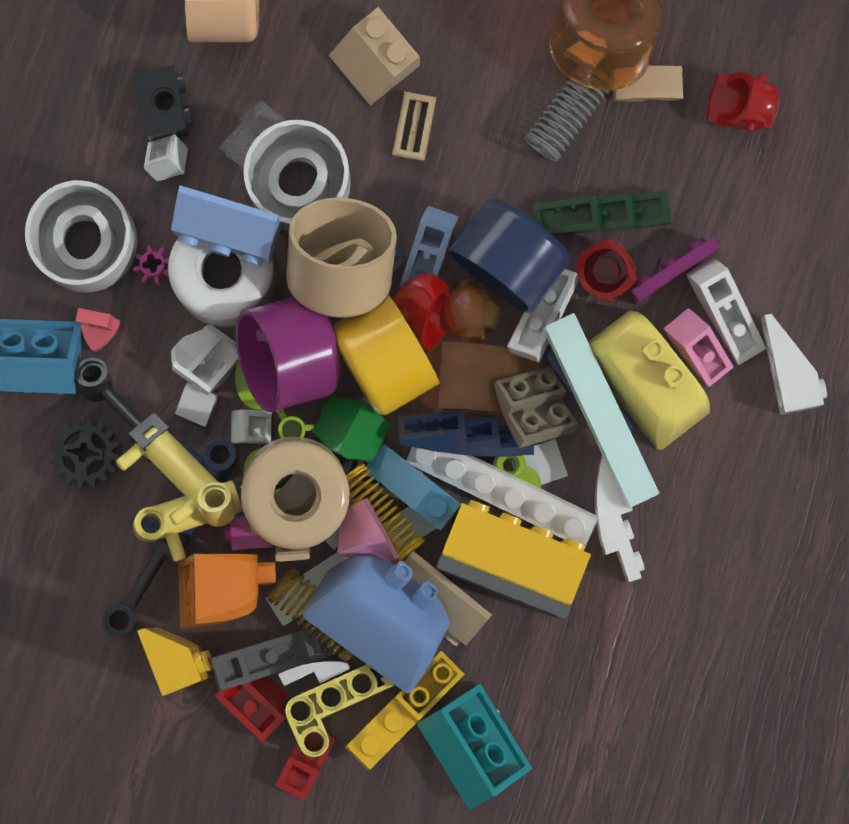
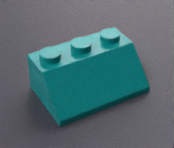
(474, 746)

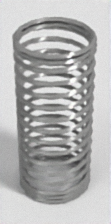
(549, 151)

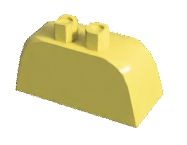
(649, 379)

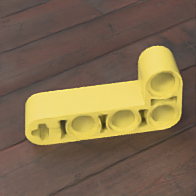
(318, 710)

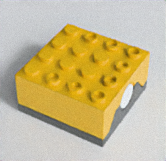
(514, 560)

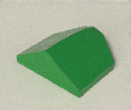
(351, 429)

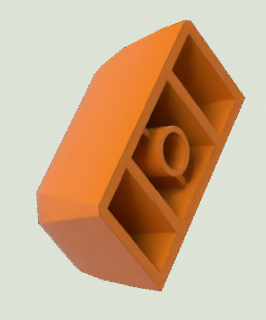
(220, 587)

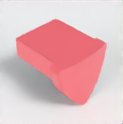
(97, 327)

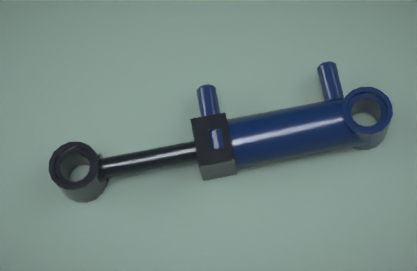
(220, 473)

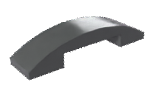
(269, 658)

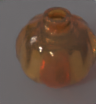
(470, 312)

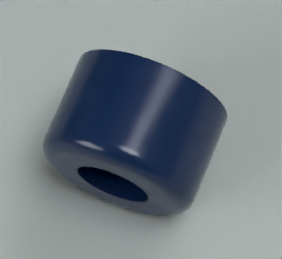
(510, 254)

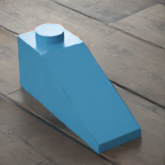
(413, 487)

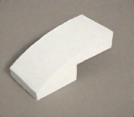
(324, 670)

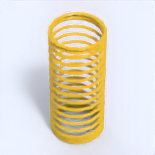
(408, 548)

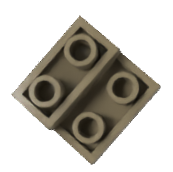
(535, 406)

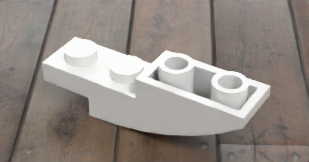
(611, 530)

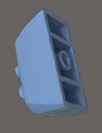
(381, 616)

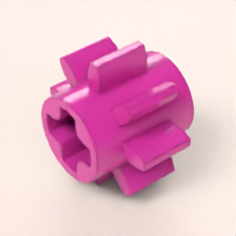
(162, 270)

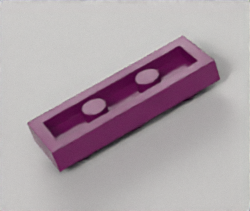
(673, 269)

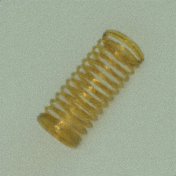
(281, 590)

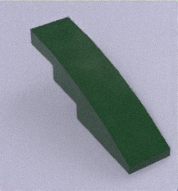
(604, 213)

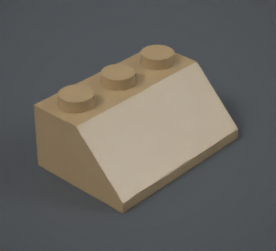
(463, 612)

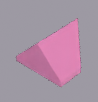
(364, 534)

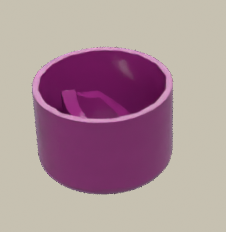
(287, 354)

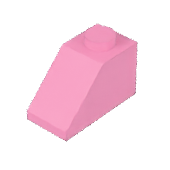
(698, 347)

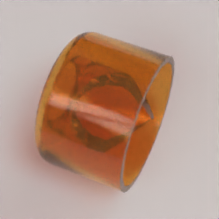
(605, 40)

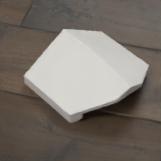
(205, 358)

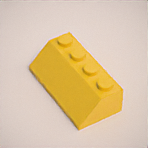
(174, 660)

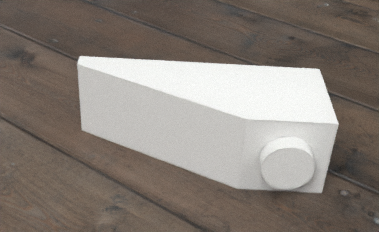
(726, 309)
(793, 375)

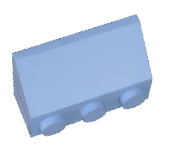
(225, 226)

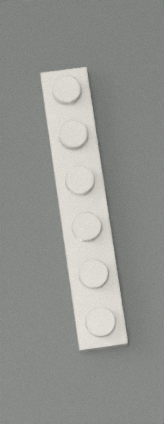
(507, 493)

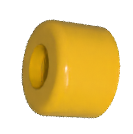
(384, 357)

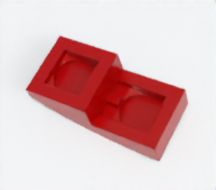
(302, 770)

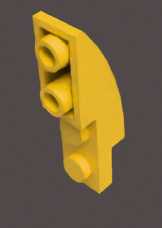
(404, 712)

